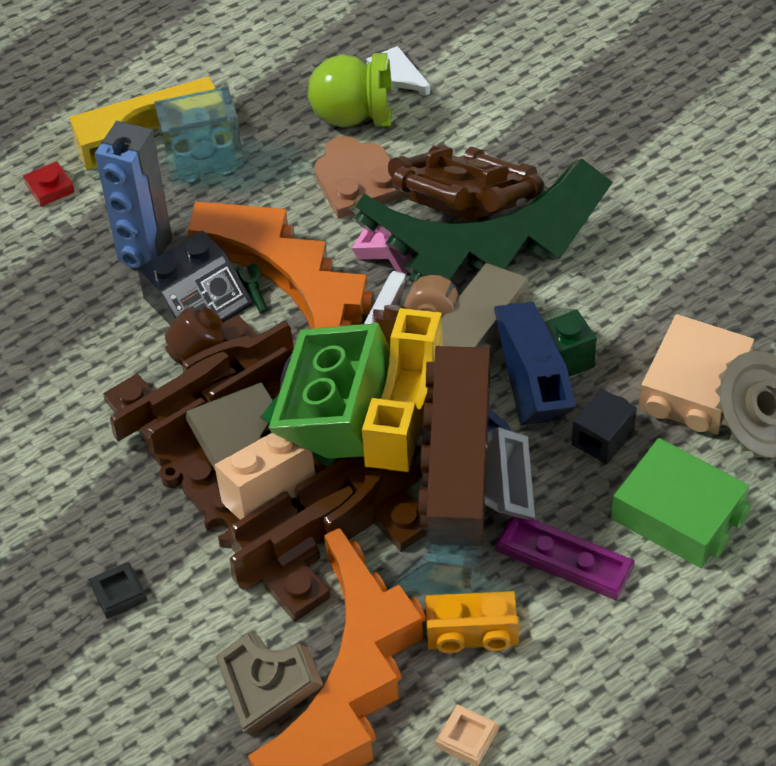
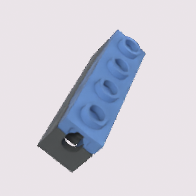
(134, 193)

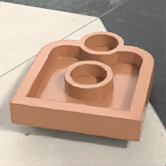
(353, 170)

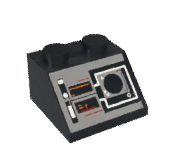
(193, 276)

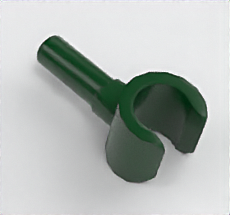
(252, 285)

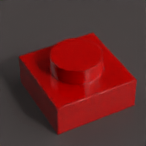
(48, 183)

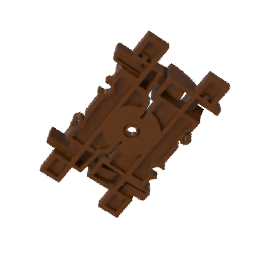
(274, 540)

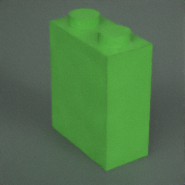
(681, 503)

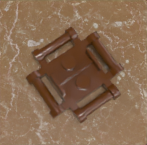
(466, 184)

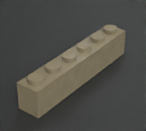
(474, 317)

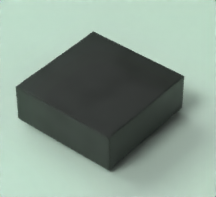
(117, 590)

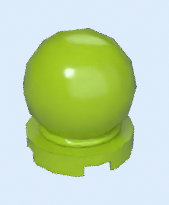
(349, 90)

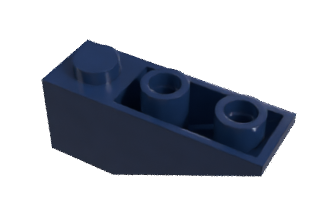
(533, 365)

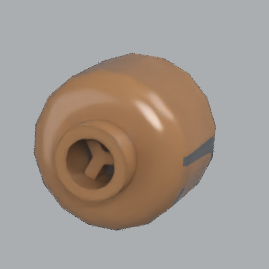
(432, 294)

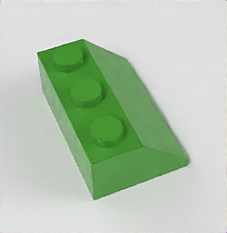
(331, 388)

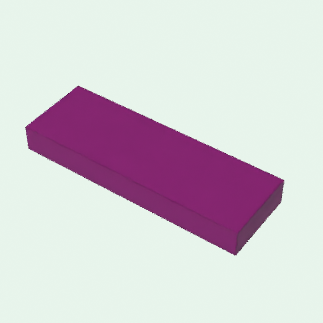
(566, 556)

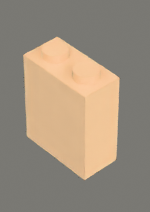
(688, 371)

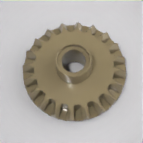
(750, 402)

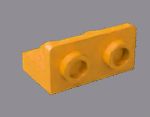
(472, 621)

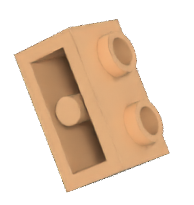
(262, 473)

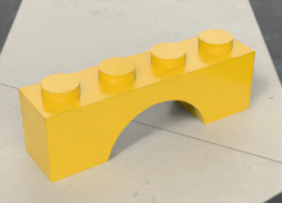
(93, 126)
(397, 418)

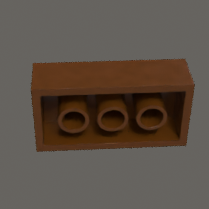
(455, 446)

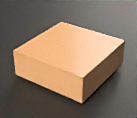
(467, 735)

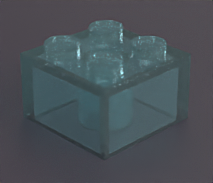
(199, 135)

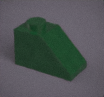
(572, 338)

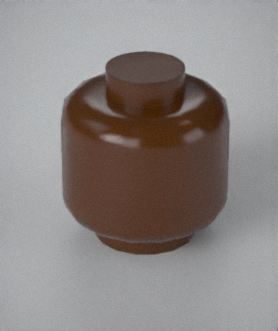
(193, 332)

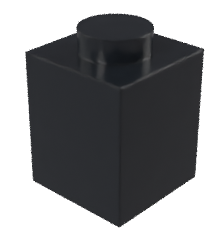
(603, 425)

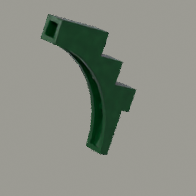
(544, 224)

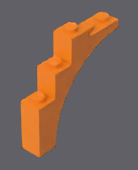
(292, 264)
(363, 676)

